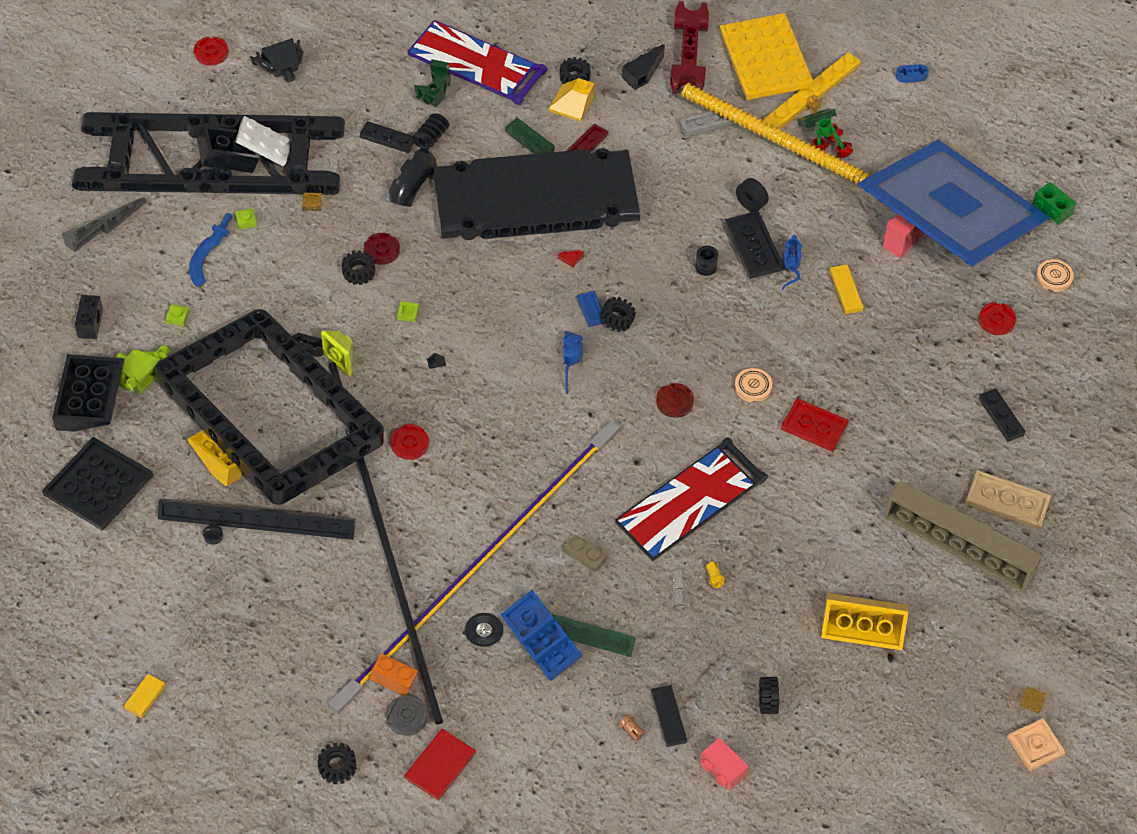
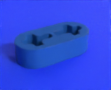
(912, 73)

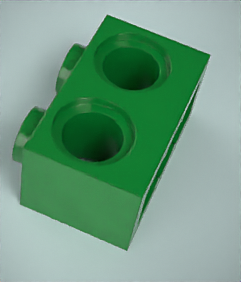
(1054, 203)

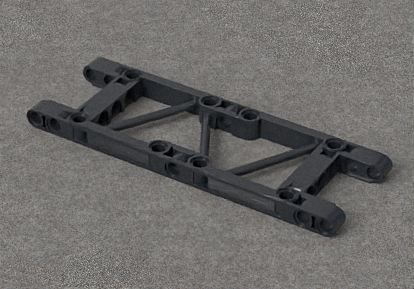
(197, 180)

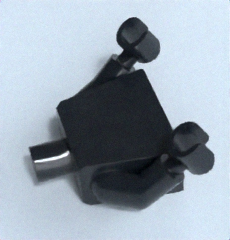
(280, 59)

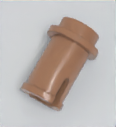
(631, 727)

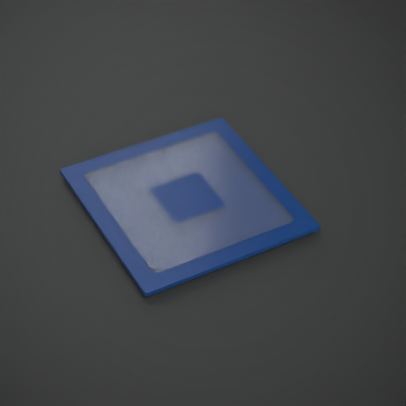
(954, 202)

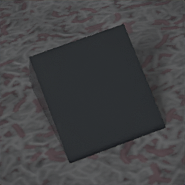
(435, 361)

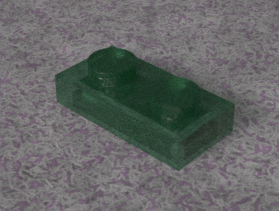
(810, 120)

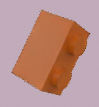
(393, 674)

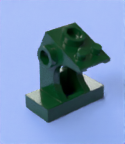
(440, 78)

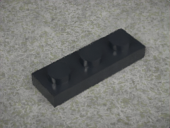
(387, 137)
(1001, 415)

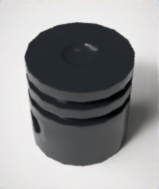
(706, 260)

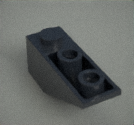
(642, 68)

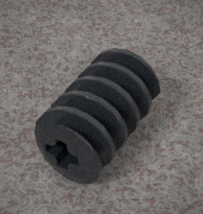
(431, 131)

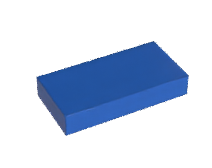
(590, 307)

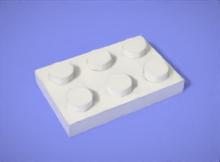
(263, 141)

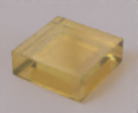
(312, 201)
(1033, 699)

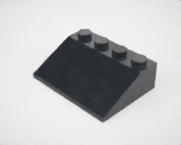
(87, 392)

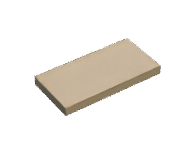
(1008, 499)

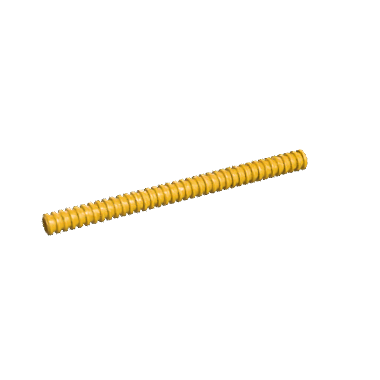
(774, 134)

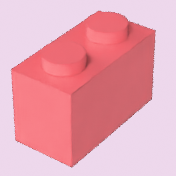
(724, 764)

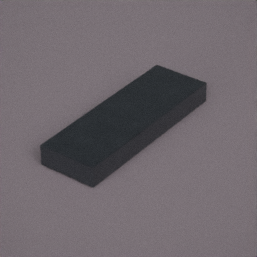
(669, 716)

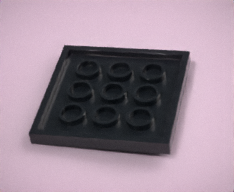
(97, 483)

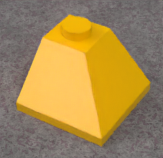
(573, 99)

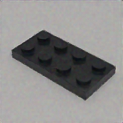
(754, 245)

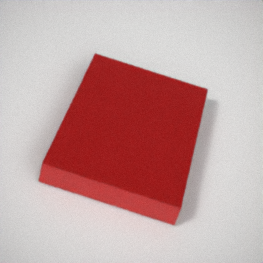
(814, 424)
(440, 764)

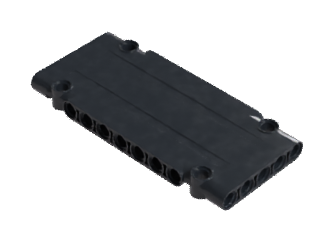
(536, 194)

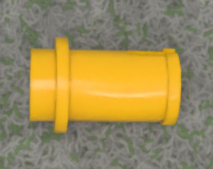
(716, 579)

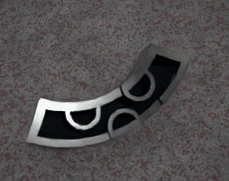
(412, 177)

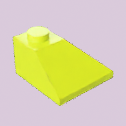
(338, 350)

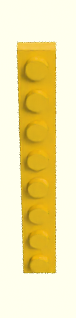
(822, 84)

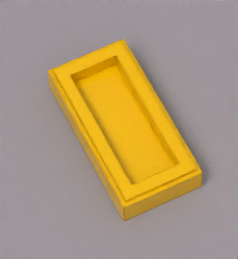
(144, 696)

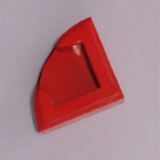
(571, 257)

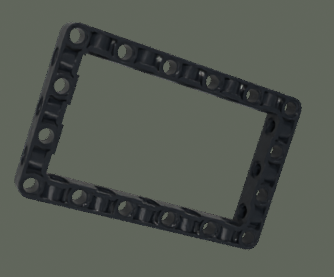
(276, 486)

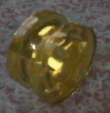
(814, 103)

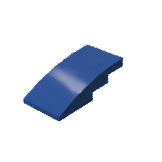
(541, 635)

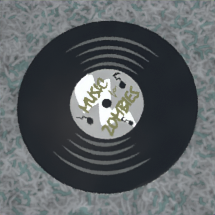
(484, 629)

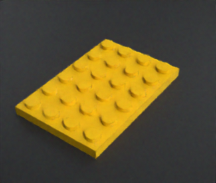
(766, 56)

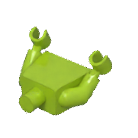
(140, 368)

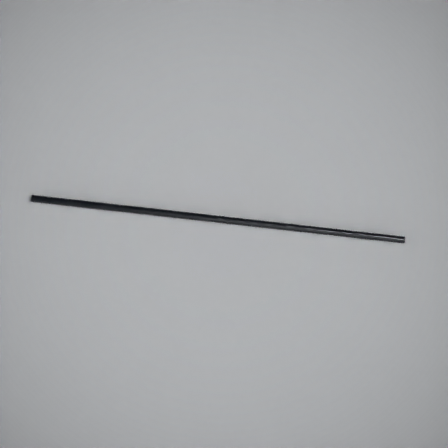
(396, 578)

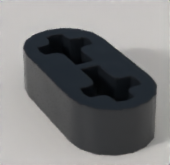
(310, 343)

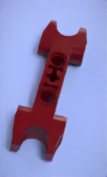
(691, 23)

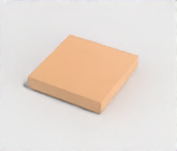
(1036, 744)

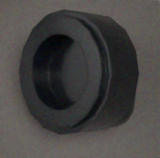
(213, 534)

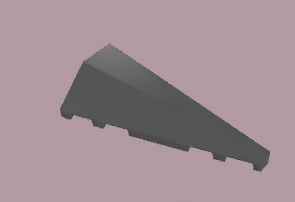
(84, 233)

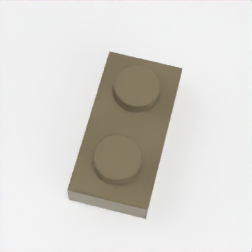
(585, 553)

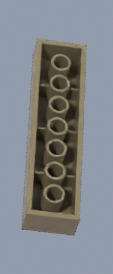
(962, 536)

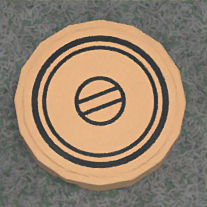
(1054, 275)
(753, 385)

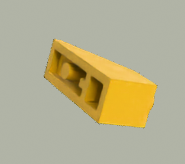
(215, 459)

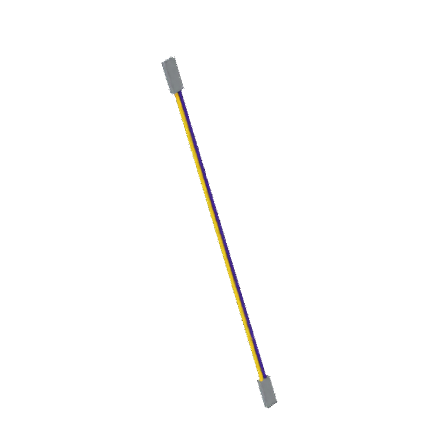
(353, 688)

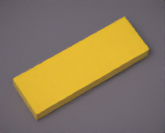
(846, 289)

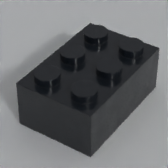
(220, 150)

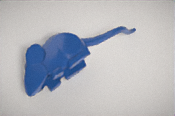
(792, 257)
(572, 352)

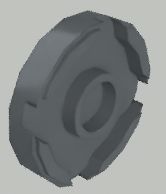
(407, 715)

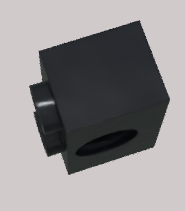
(89, 317)

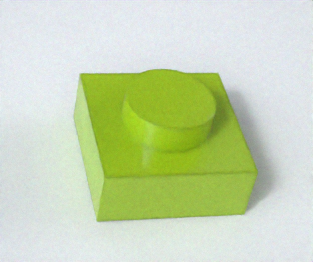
(245, 218)
(408, 311)
(177, 315)

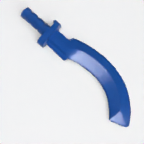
(204, 248)

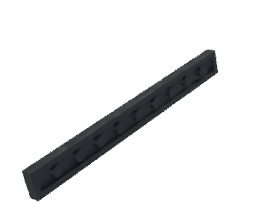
(256, 519)

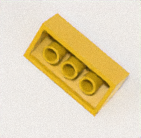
(864, 621)

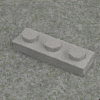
(703, 123)

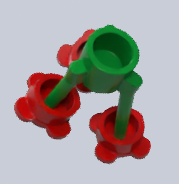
(832, 132)

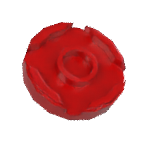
(211, 51)
(997, 318)
(409, 442)

